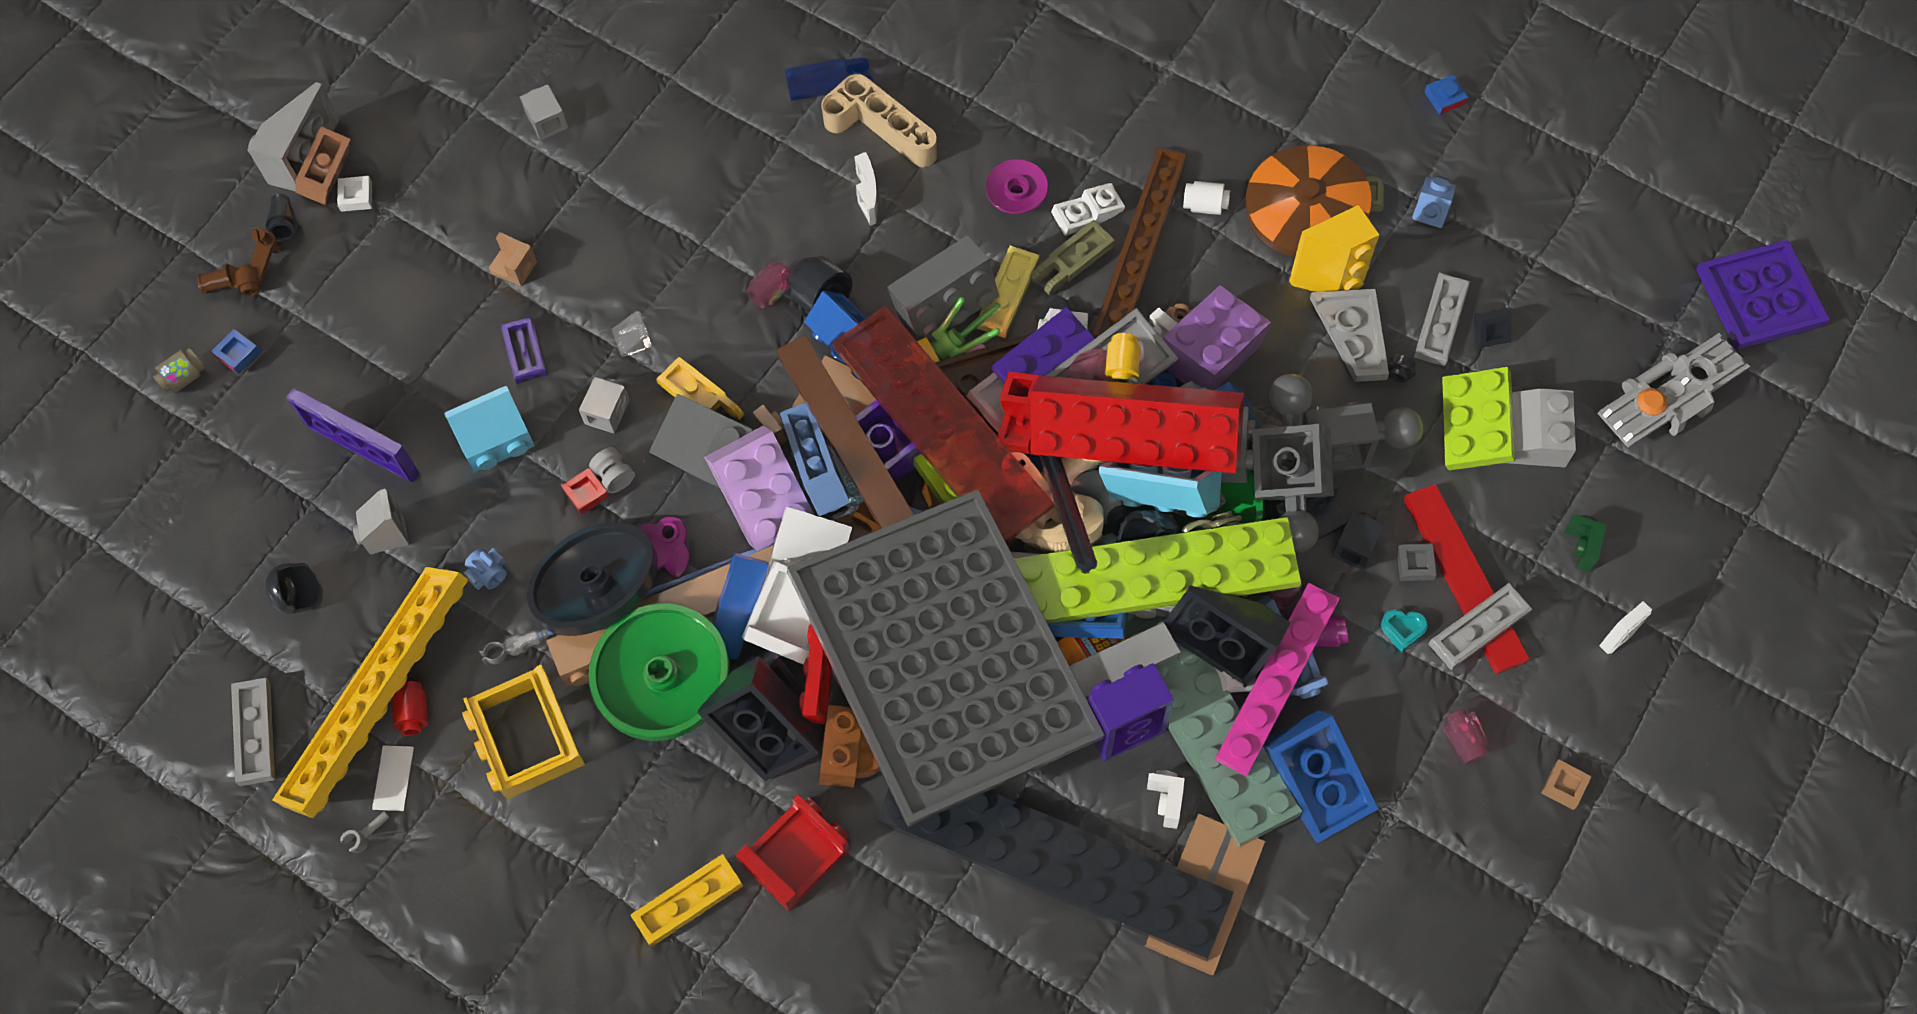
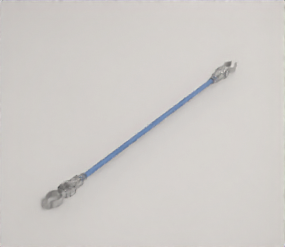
(519, 643)

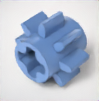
(485, 568)

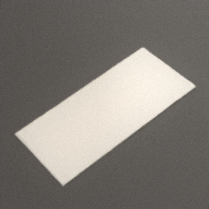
(393, 778)

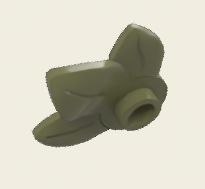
(1221, 520)

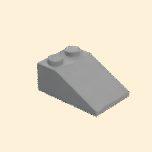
(288, 135)
(1543, 427)

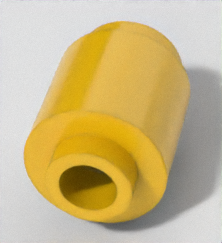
(1123, 358)

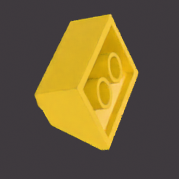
(1335, 253)

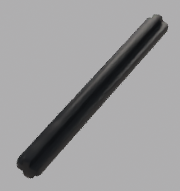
(1069, 513)

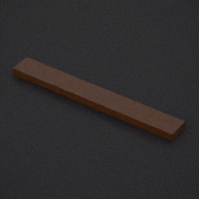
(1142, 239)
(844, 433)

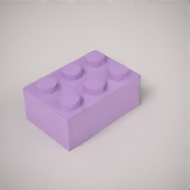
(757, 485)

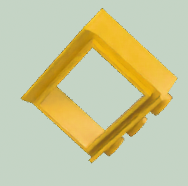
(487, 750)

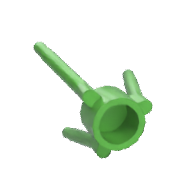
(948, 343)

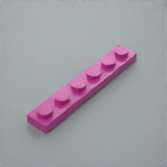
(1277, 680)

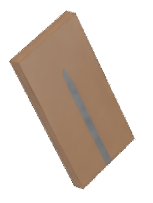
(1217, 859)

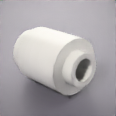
(1206, 197)

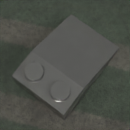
(693, 433)

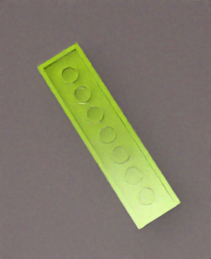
(1161, 568)

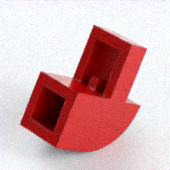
(1016, 403)

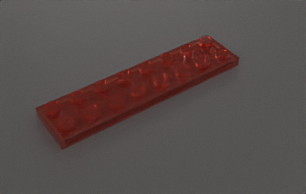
(941, 421)

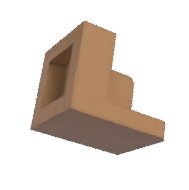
(514, 260)

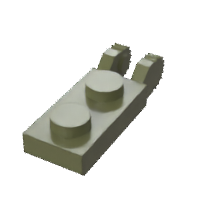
(1074, 256)

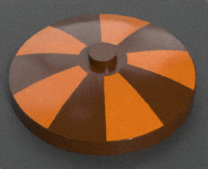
(1300, 191)

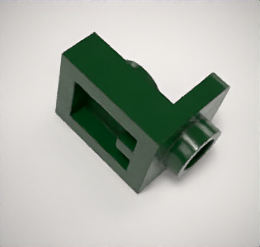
(1589, 542)

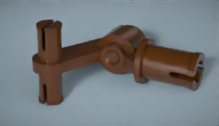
(246, 277)

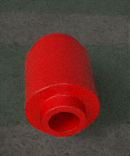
(410, 709)

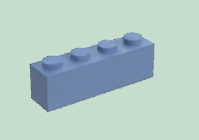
(814, 460)

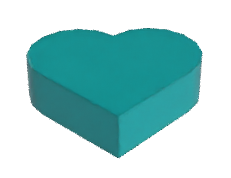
(1403, 628)

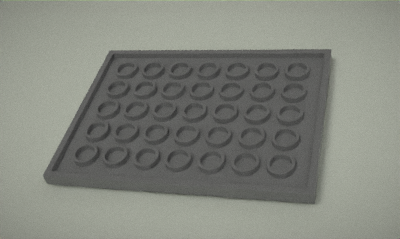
(944, 656)

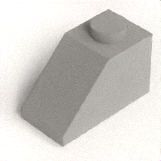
(380, 524)

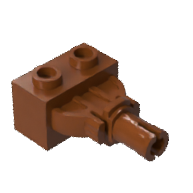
(845, 750)

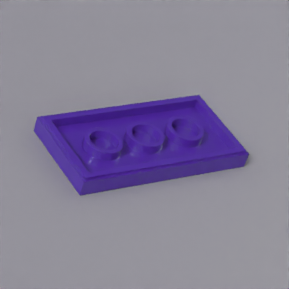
(353, 435)

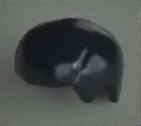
(292, 588)

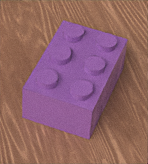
(1215, 339)

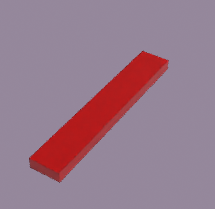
(1461, 570)

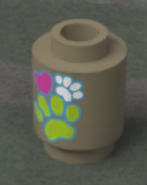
(178, 370)

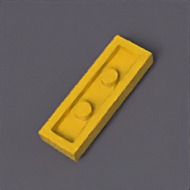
(686, 900)

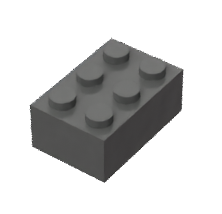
(934, 287)

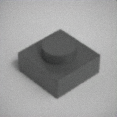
(1416, 562)

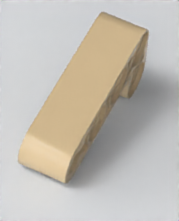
(916, 139)

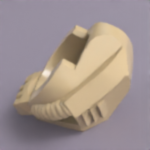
(1050, 535)

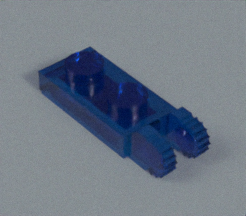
(823, 77)

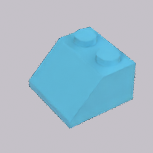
(489, 429)

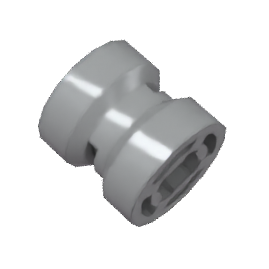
(612, 470)

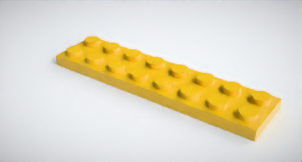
(370, 691)

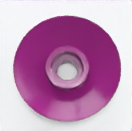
(1016, 176)

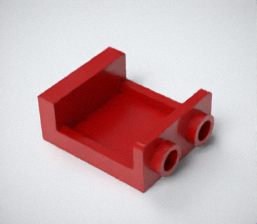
(795, 852)

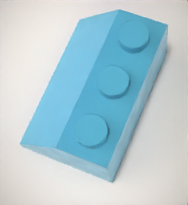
(1163, 487)

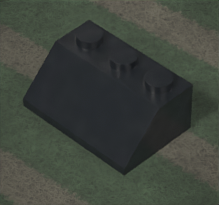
(762, 720)

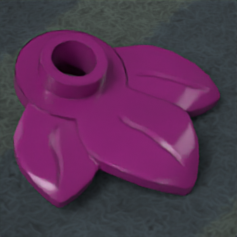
(671, 552)

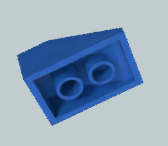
(1320, 774)

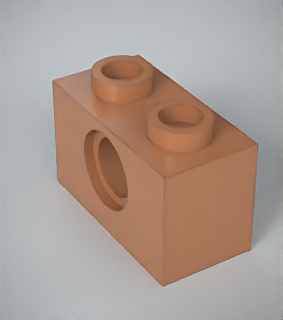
(322, 165)

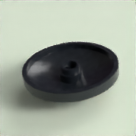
(592, 579)

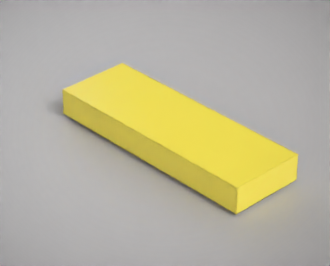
(1011, 285)

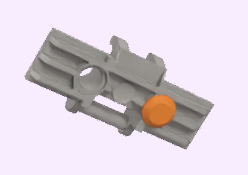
(1647, 409)

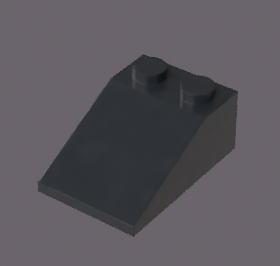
(1226, 631)

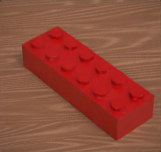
(1137, 423)

